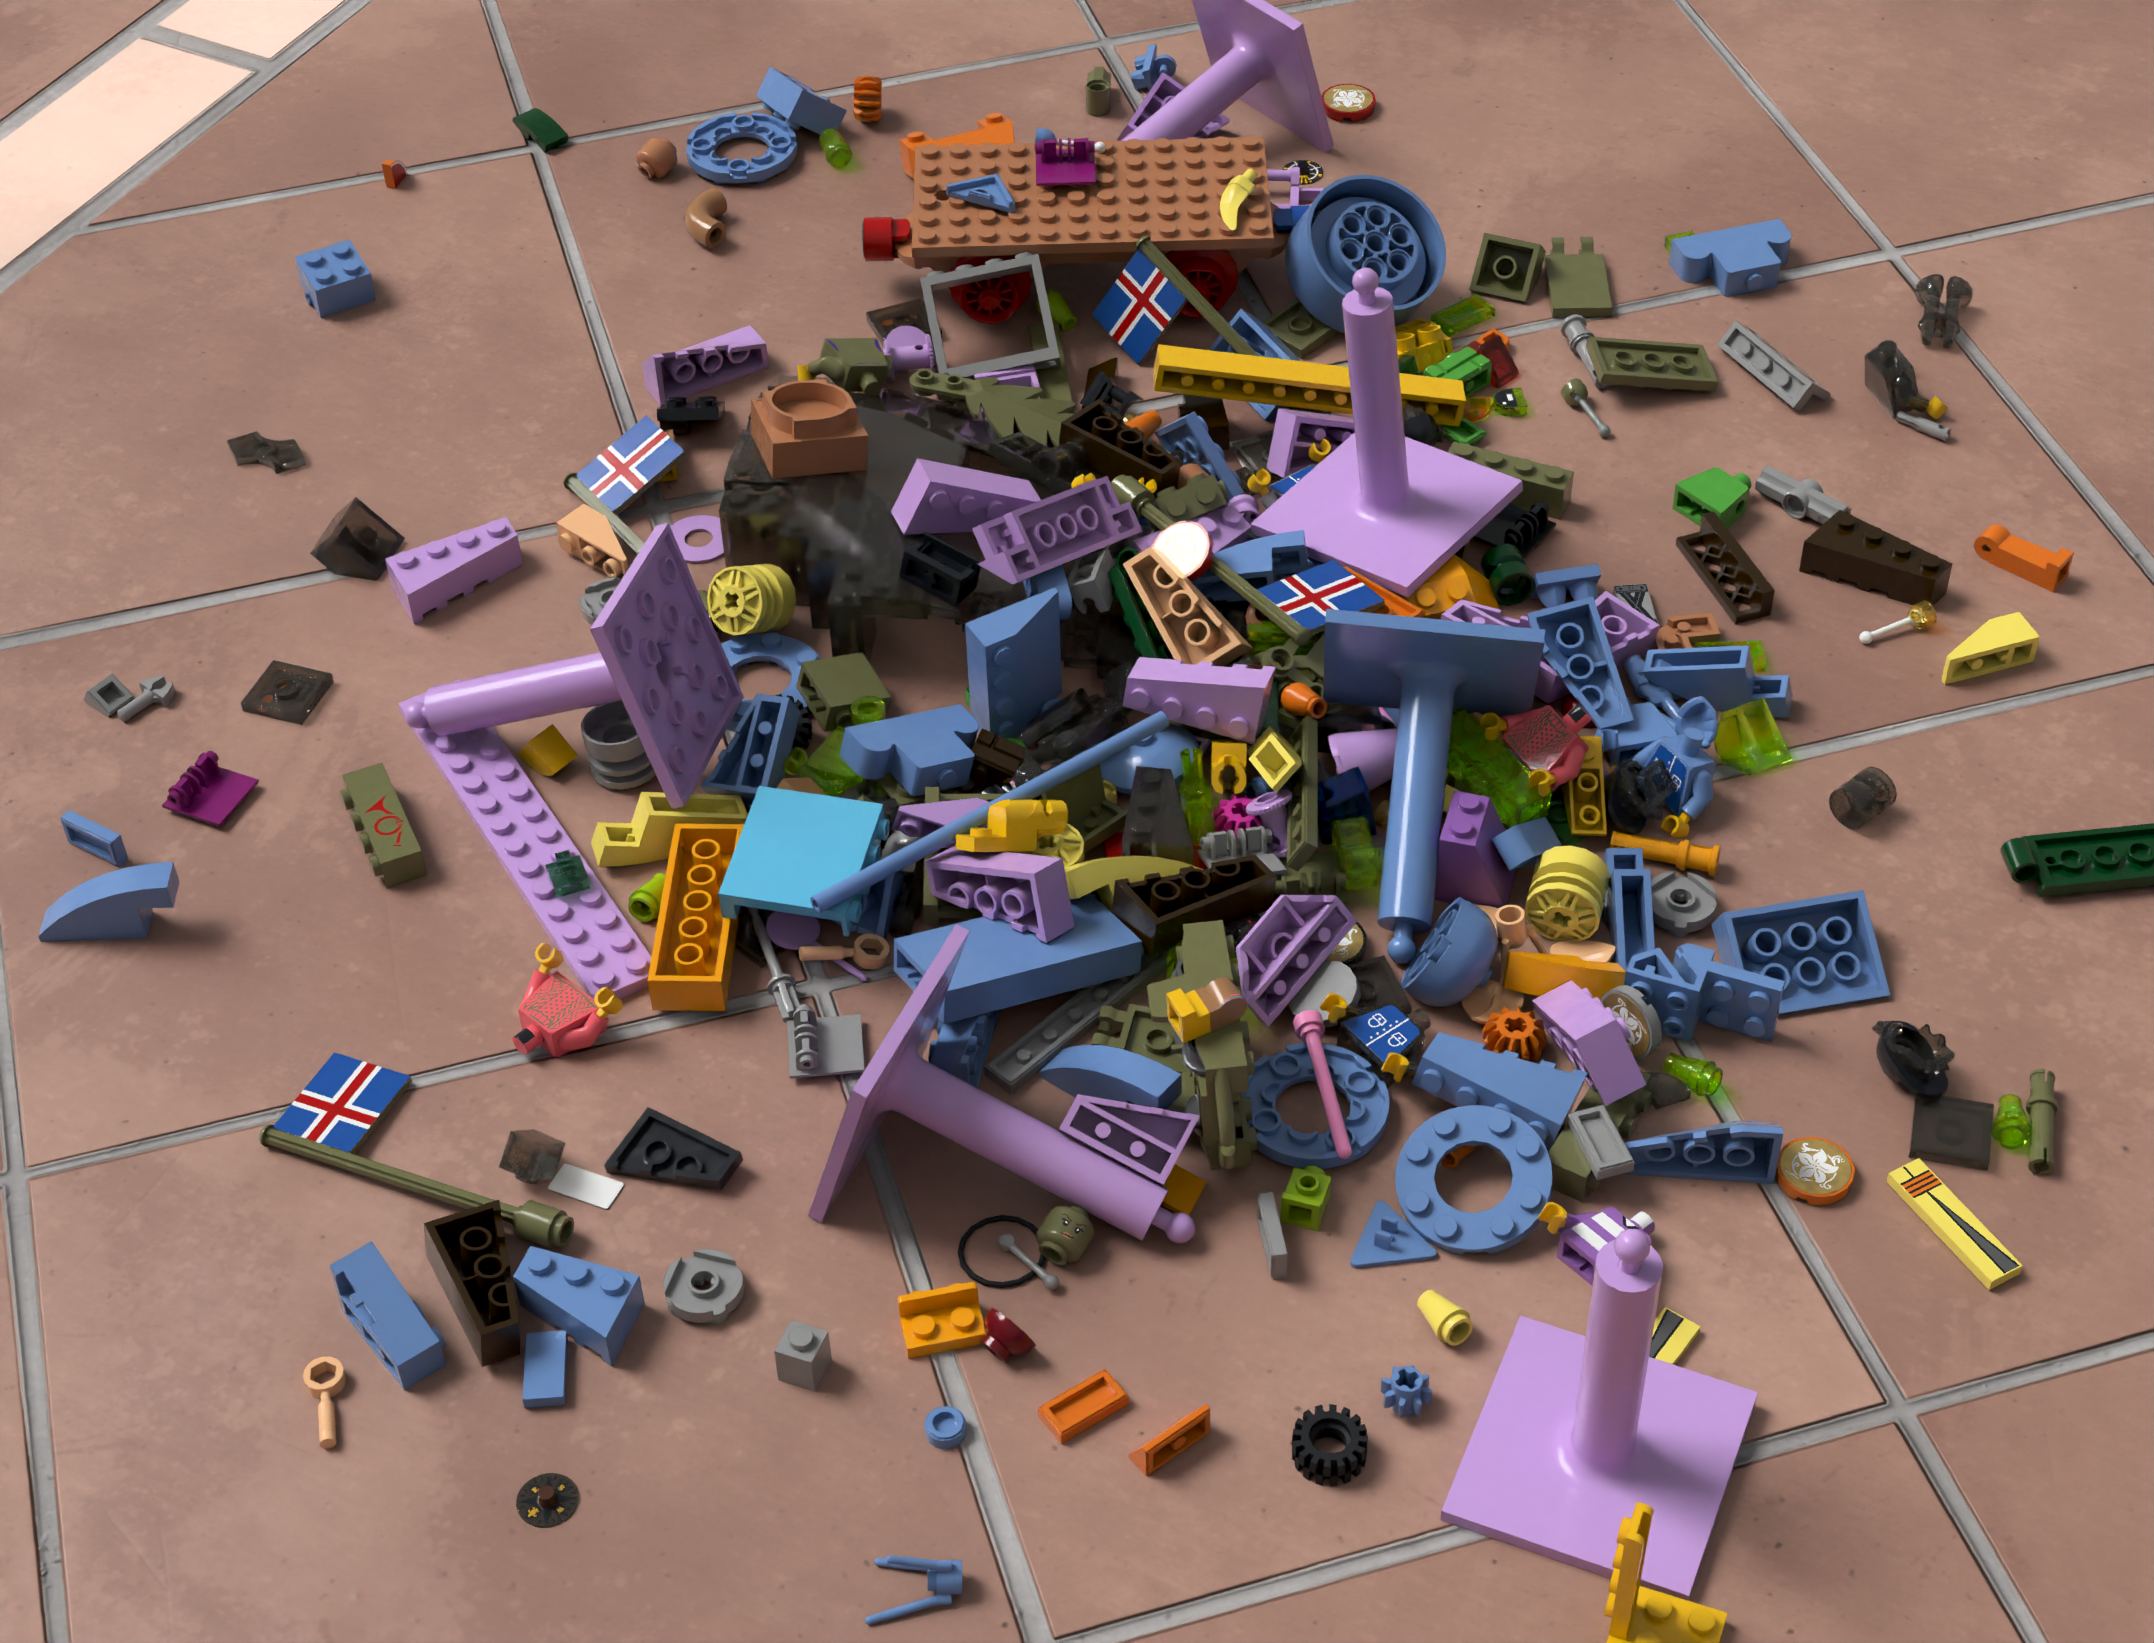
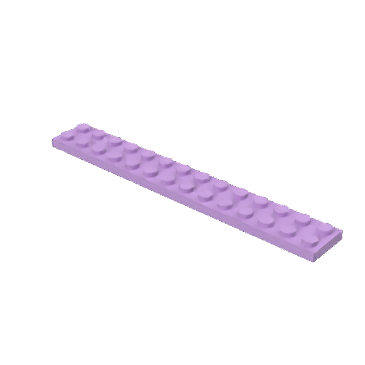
(524, 838)

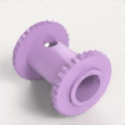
(911, 356)
(1273, 815)

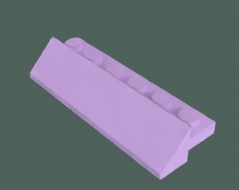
(1055, 531)

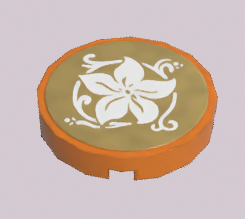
(1815, 1170)

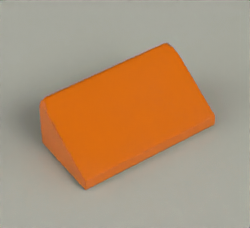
(1172, 1440)

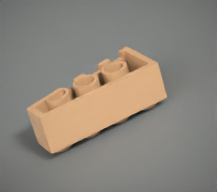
(1182, 613)

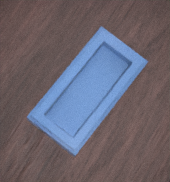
(94, 838)
(545, 1369)

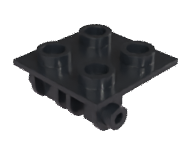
(1518, 527)

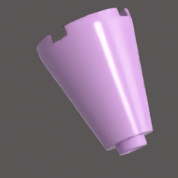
(1369, 750)

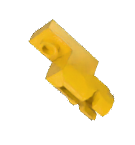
(1228, 765)
(1015, 826)

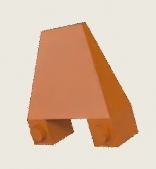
(993, 129)

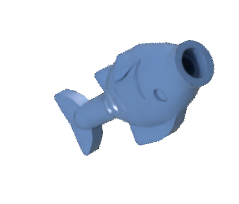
(1648, 690)

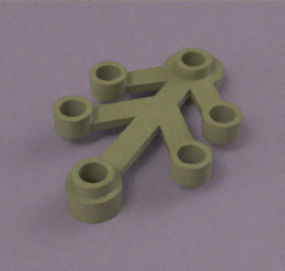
(1292, 664)

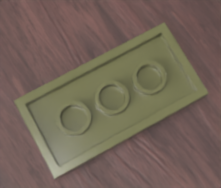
(1651, 364)

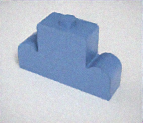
(1734, 258)
(915, 748)

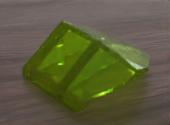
(1750, 738)

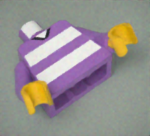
(1587, 1233)

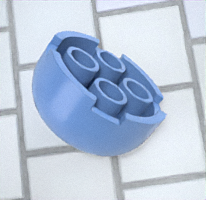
(1453, 956)

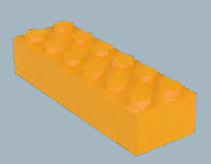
(692, 939)

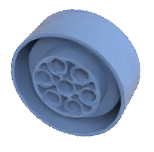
(1380, 216)

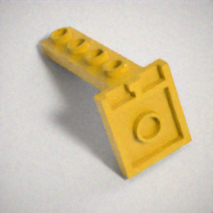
(1647, 1614)

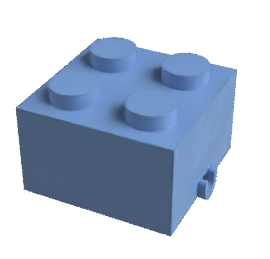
(335, 278)

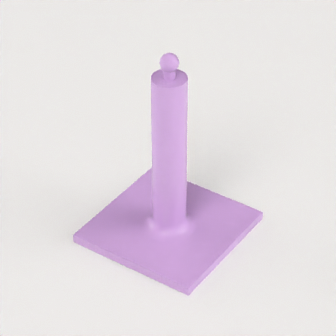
(1254, 58)
(1382, 497)
(652, 656)
(908, 1084)
(1597, 1425)

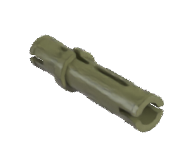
(2042, 1109)

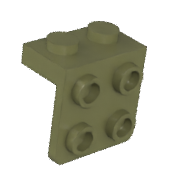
(1088, 807)

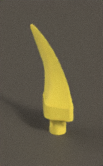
(1234, 195)

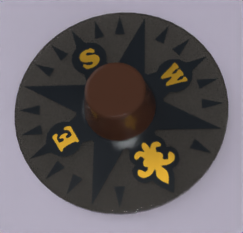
(547, 1500)

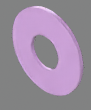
(692, 524)

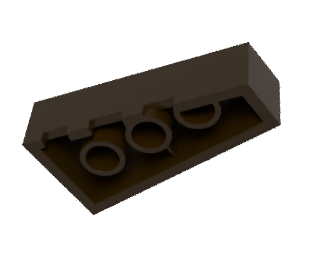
(1117, 449)
(1875, 560)
(1161, 905)
(476, 1277)

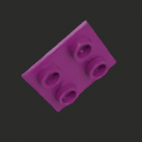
(1065, 165)
(209, 791)

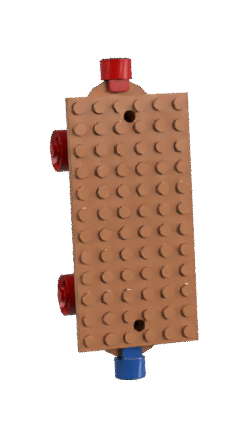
(1140, 190)

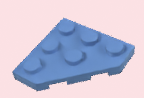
(1192, 438)

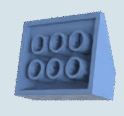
(1014, 663)
(1813, 944)

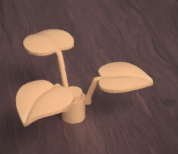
(1512, 933)

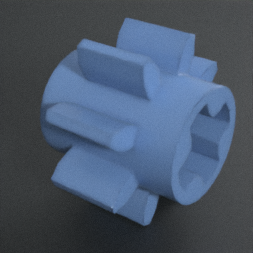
(1406, 1391)

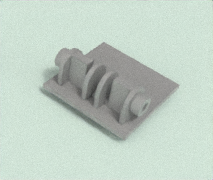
(1222, 846)
(824, 1044)

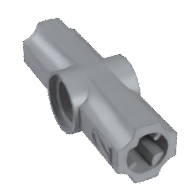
(1798, 497)

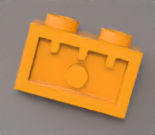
(941, 1319)

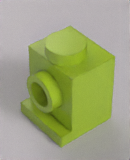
(1307, 1190)

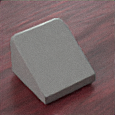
(108, 696)

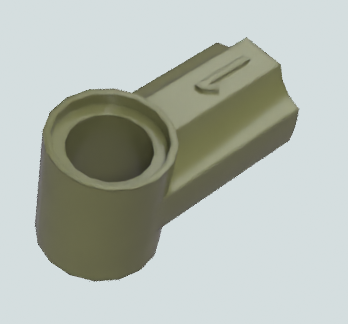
(1098, 92)

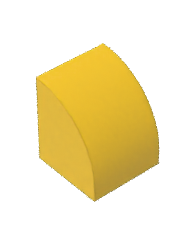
(547, 752)

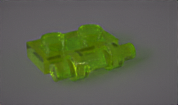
(1268, 635)

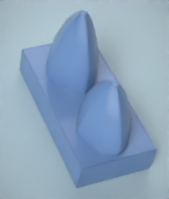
(1554, 585)

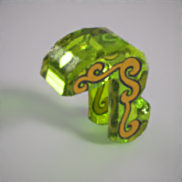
(1356, 853)

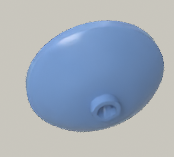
(1156, 751)

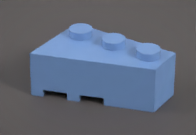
(757, 749)
(387, 1316)

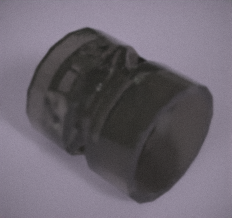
(1862, 798)

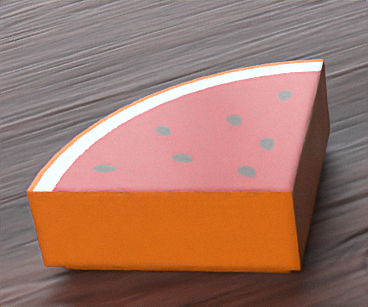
(394, 173)

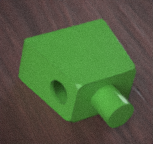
(1712, 492)

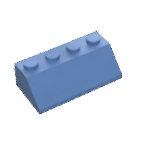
(1264, 343)

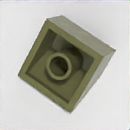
(1507, 267)

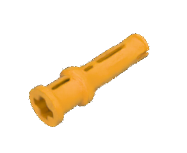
(1682, 854)

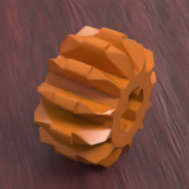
(867, 98)
(1516, 1033)

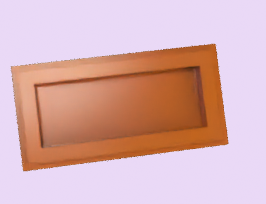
(1083, 1406)

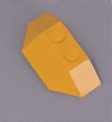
(1449, 585)

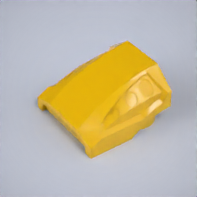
(1423, 341)

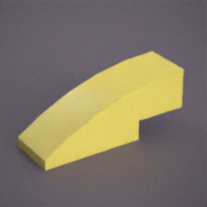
(1274, 758)

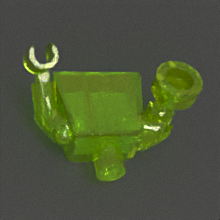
(825, 764)

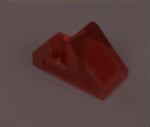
(1503, 366)

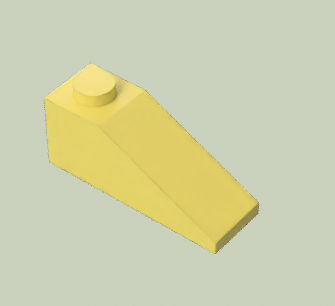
(1993, 647)

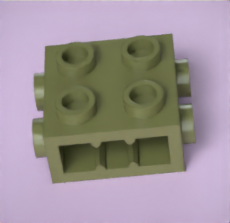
(1193, 500)
(834, 684)

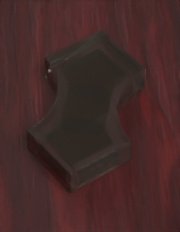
(275, 454)

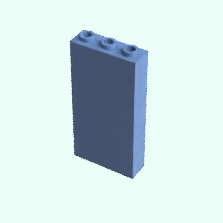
(1014, 967)

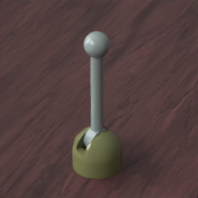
(1578, 399)

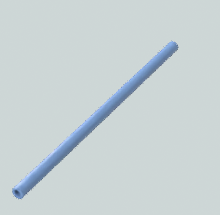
(979, 816)

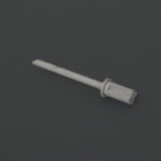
(781, 985)

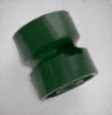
(1507, 574)

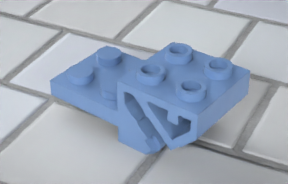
(1705, 992)

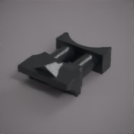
(1104, 388)

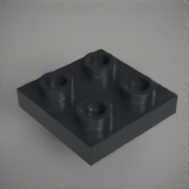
(677, 413)

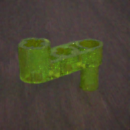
(1196, 797)

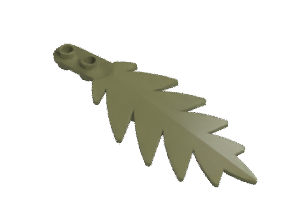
(1005, 406)

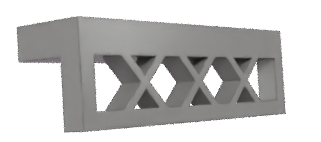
(1770, 366)

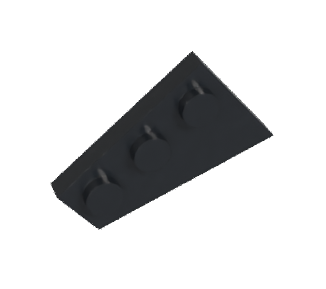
(673, 1153)

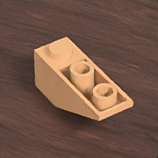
(591, 538)

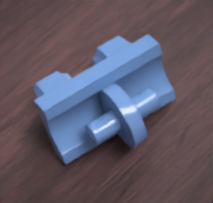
(1150, 67)

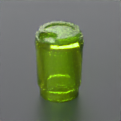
(835, 148)

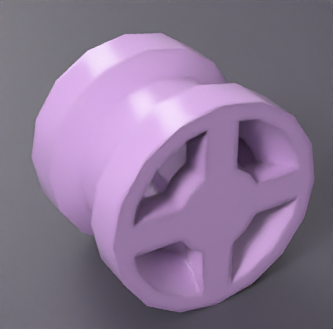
(1247, 505)

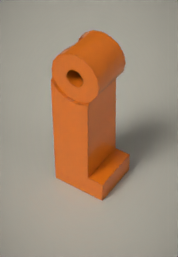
(2023, 557)

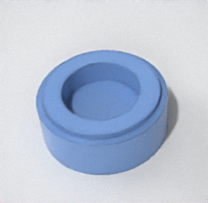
(945, 1427)

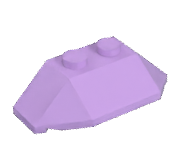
(1288, 949)

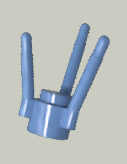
(942, 1577)

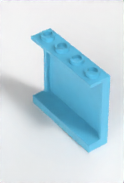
(800, 847)

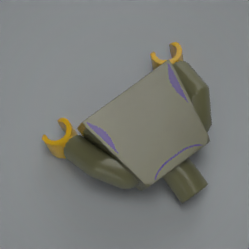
(851, 364)

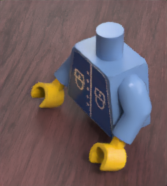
(1691, 773)

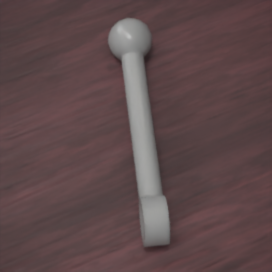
(1007, 1243)

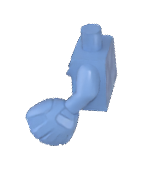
(1650, 725)

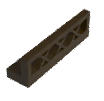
(1735, 570)

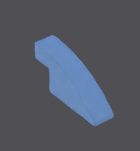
(1256, 563)
(1719, 675)
(112, 904)
(1629, 904)
(1113, 1076)

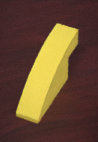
(652, 827)
(1102, 873)

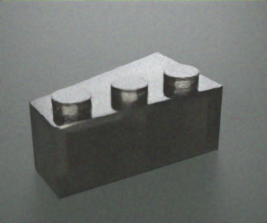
(1156, 818)

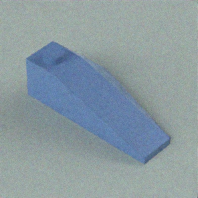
(1583, 660)
(1716, 1152)

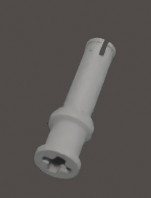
(1575, 330)

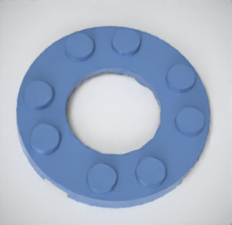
(710, 134)
(768, 647)
(1350, 1075)
(1484, 1230)

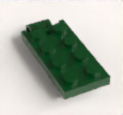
(1147, 636)
(2083, 859)

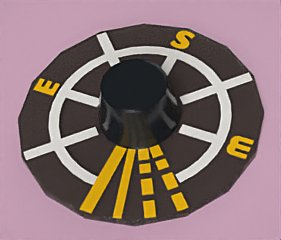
(1309, 171)

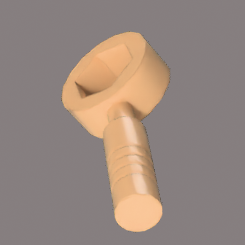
(838, 952)
(325, 1391)

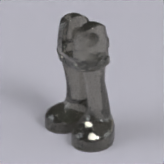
(1943, 325)

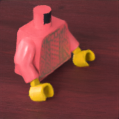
(1543, 742)
(559, 1012)

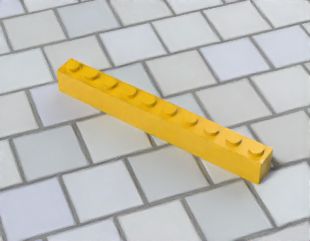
(1291, 382)

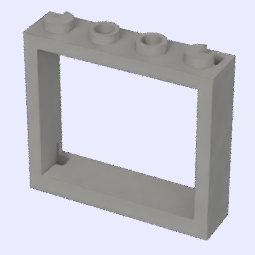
(993, 268)

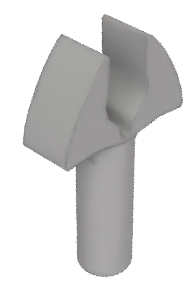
(153, 690)

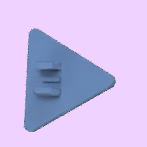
(1389, 1241)

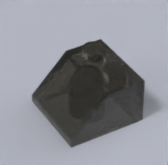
(357, 543)

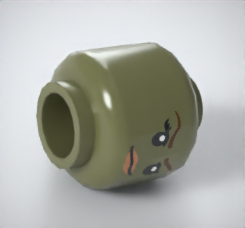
(1065, 1234)

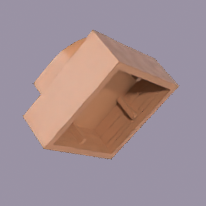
(808, 430)

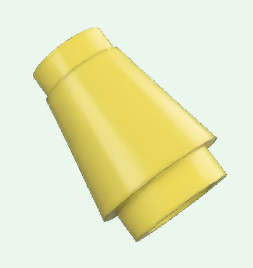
(1446, 1318)

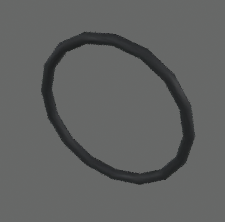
(970, 1273)

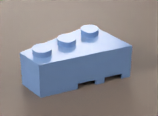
(798, 103)
(581, 1297)

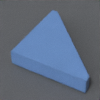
(983, 191)

